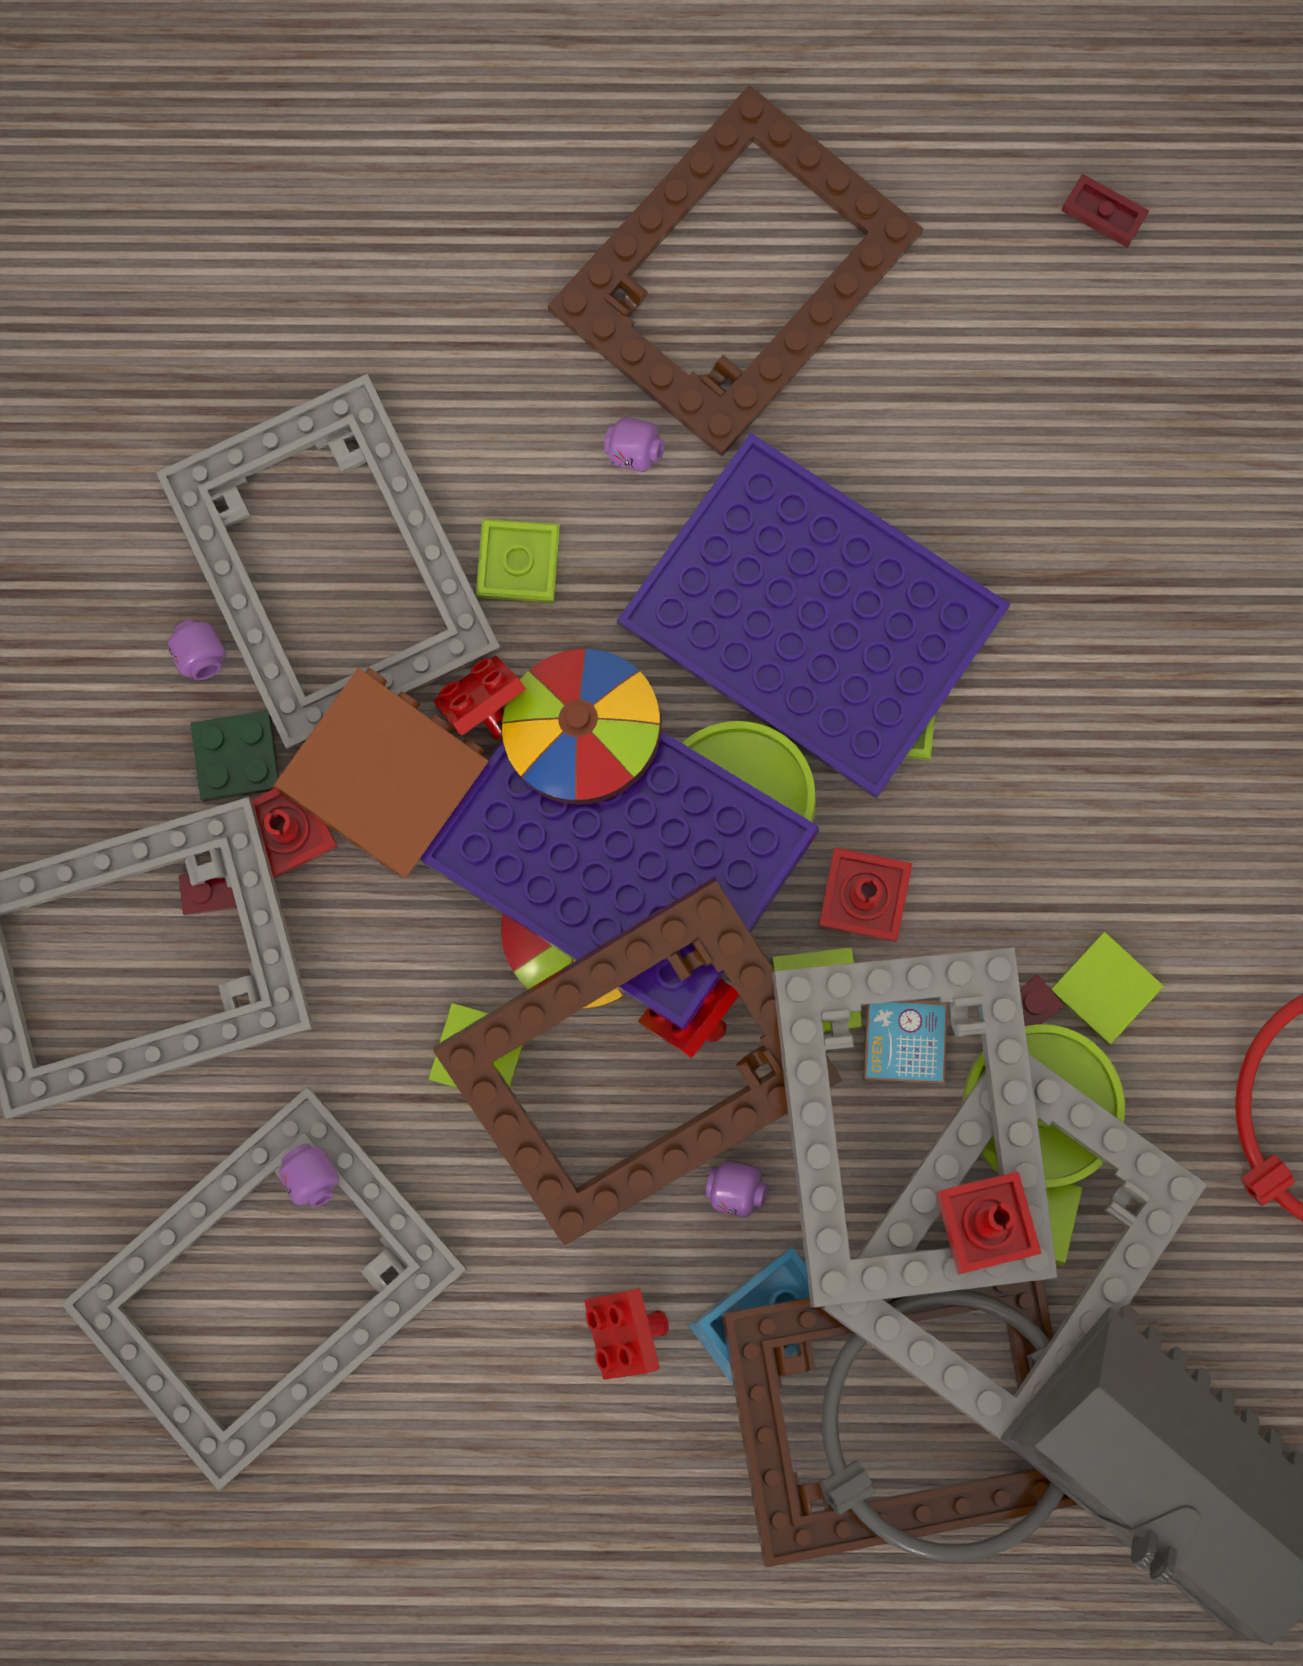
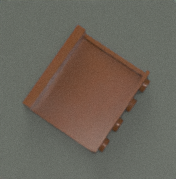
(381, 772)

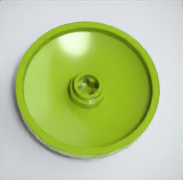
(760, 759)
(1085, 1068)

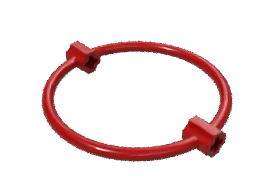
(1268, 1176)

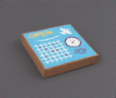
(906, 1042)

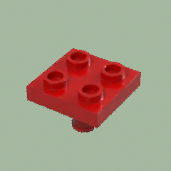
(479, 697)
(290, 832)
(865, 894)
(704, 1026)
(988, 1223)
(624, 1333)

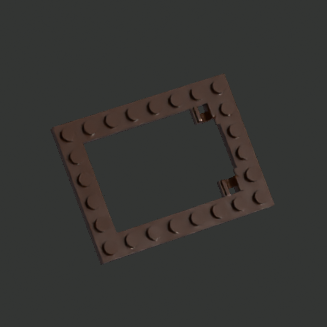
(700, 403)
(719, 938)
(783, 1506)

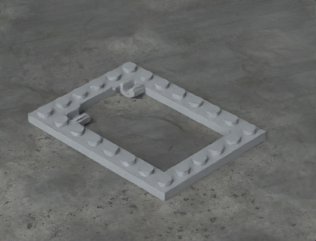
(330, 420)
(274, 987)
(829, 994)
(1148, 1176)
(411, 1248)

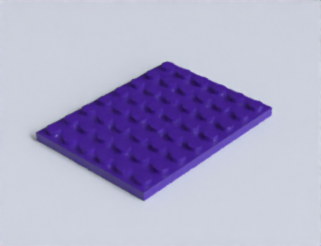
(813, 614)
(609, 864)

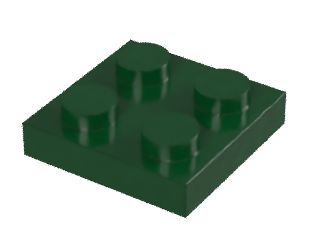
(235, 756)

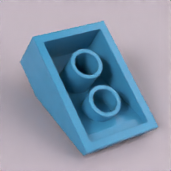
(775, 1283)

